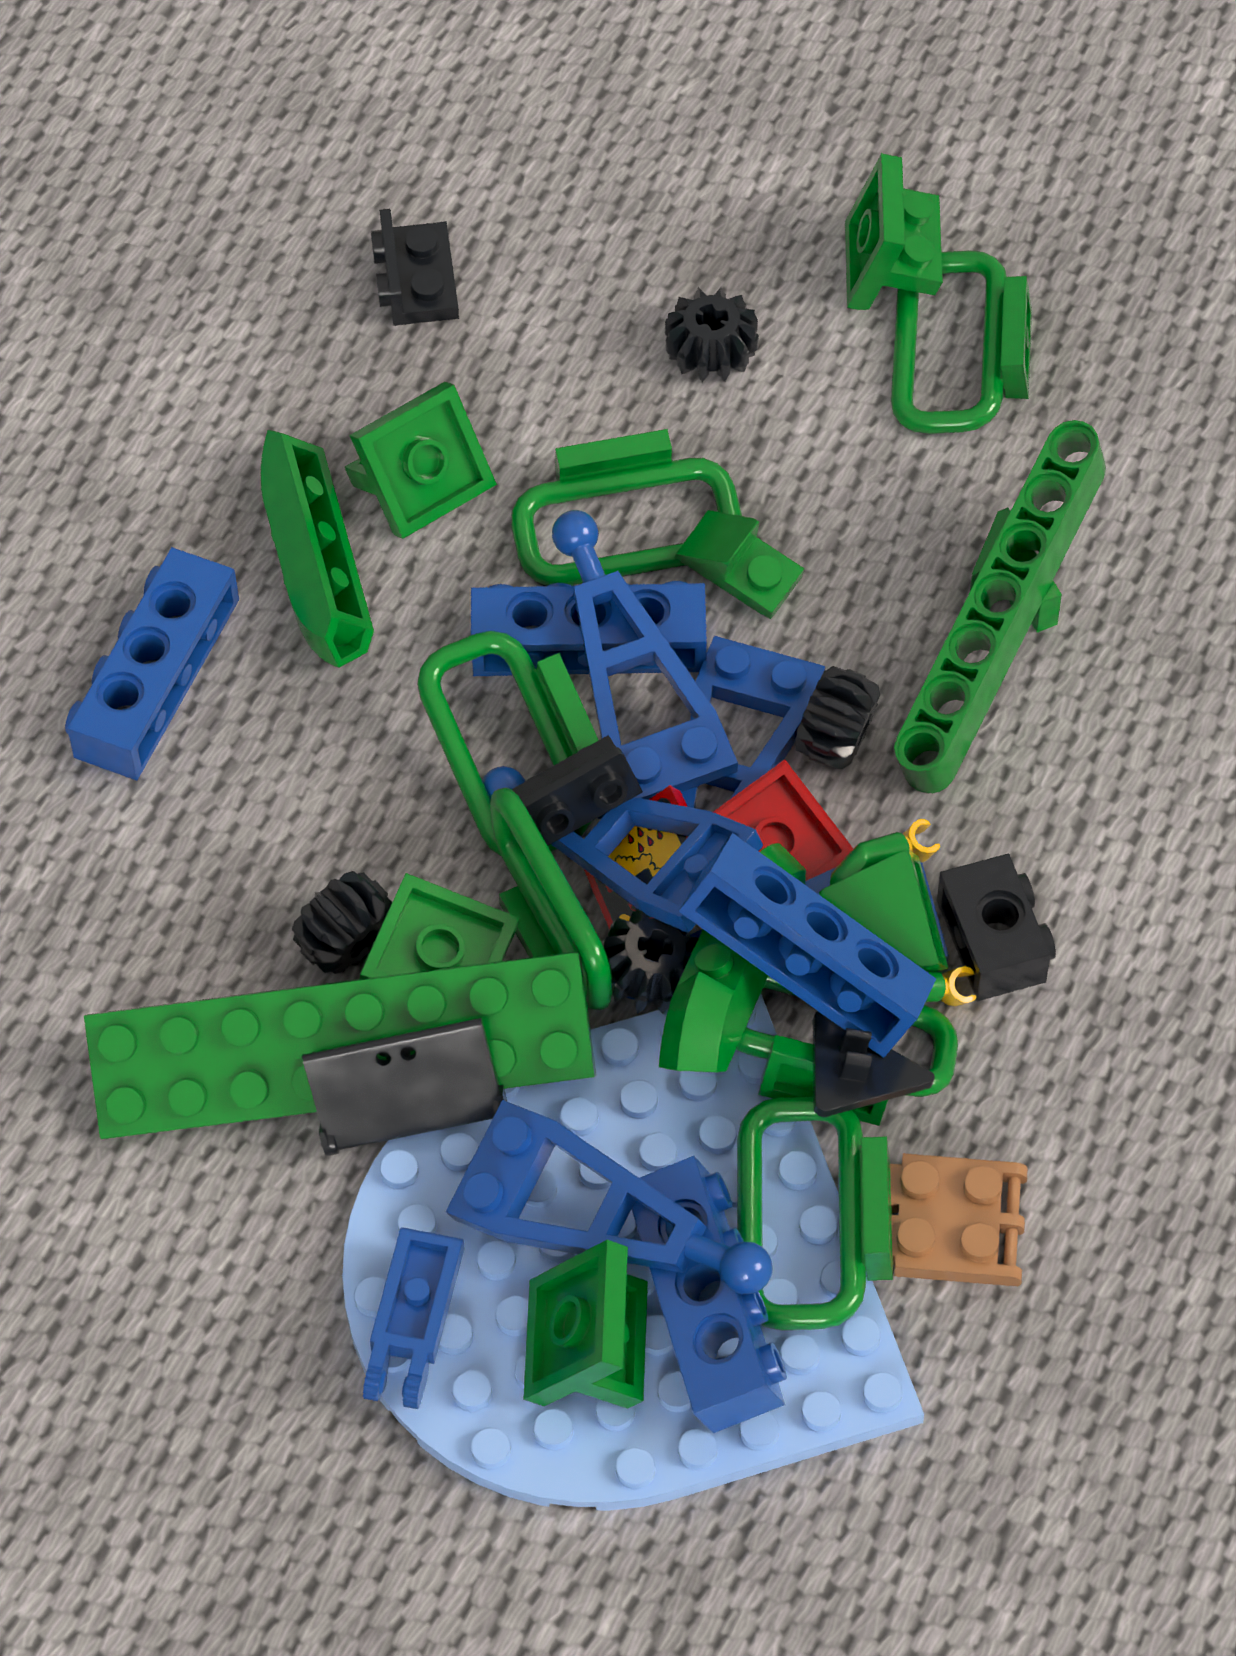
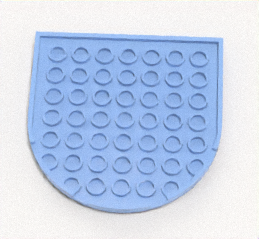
(581, 1450)

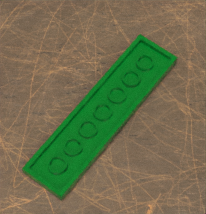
(245, 1051)

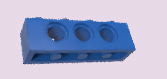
(673, 606)
(126, 738)
(807, 944)
(748, 1379)

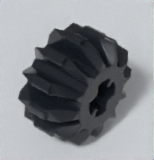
(711, 334)
(837, 717)
(341, 922)
(640, 978)

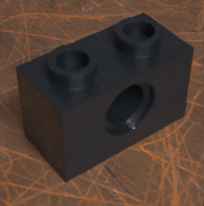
(989, 894)

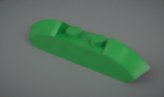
(314, 549)
(715, 997)

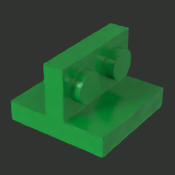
(891, 237)
(420, 460)
(437, 930)
(587, 1330)

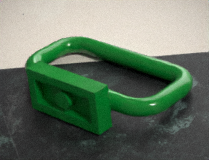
(1003, 354)
(608, 469)
(546, 693)
(543, 899)
(790, 1061)
(863, 1208)

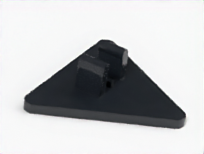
(854, 1075)

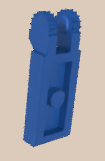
(413, 1310)

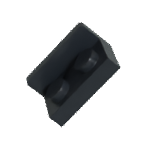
(418, 271)
(578, 789)

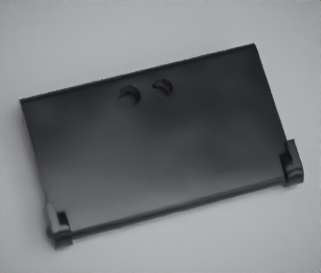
(378, 1100)

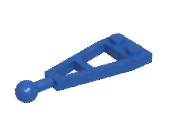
(763, 683)
(675, 756)
(674, 881)
(510, 1166)

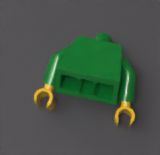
(888, 895)

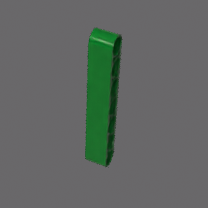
(1001, 631)

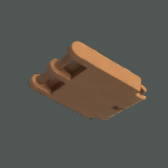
(954, 1219)

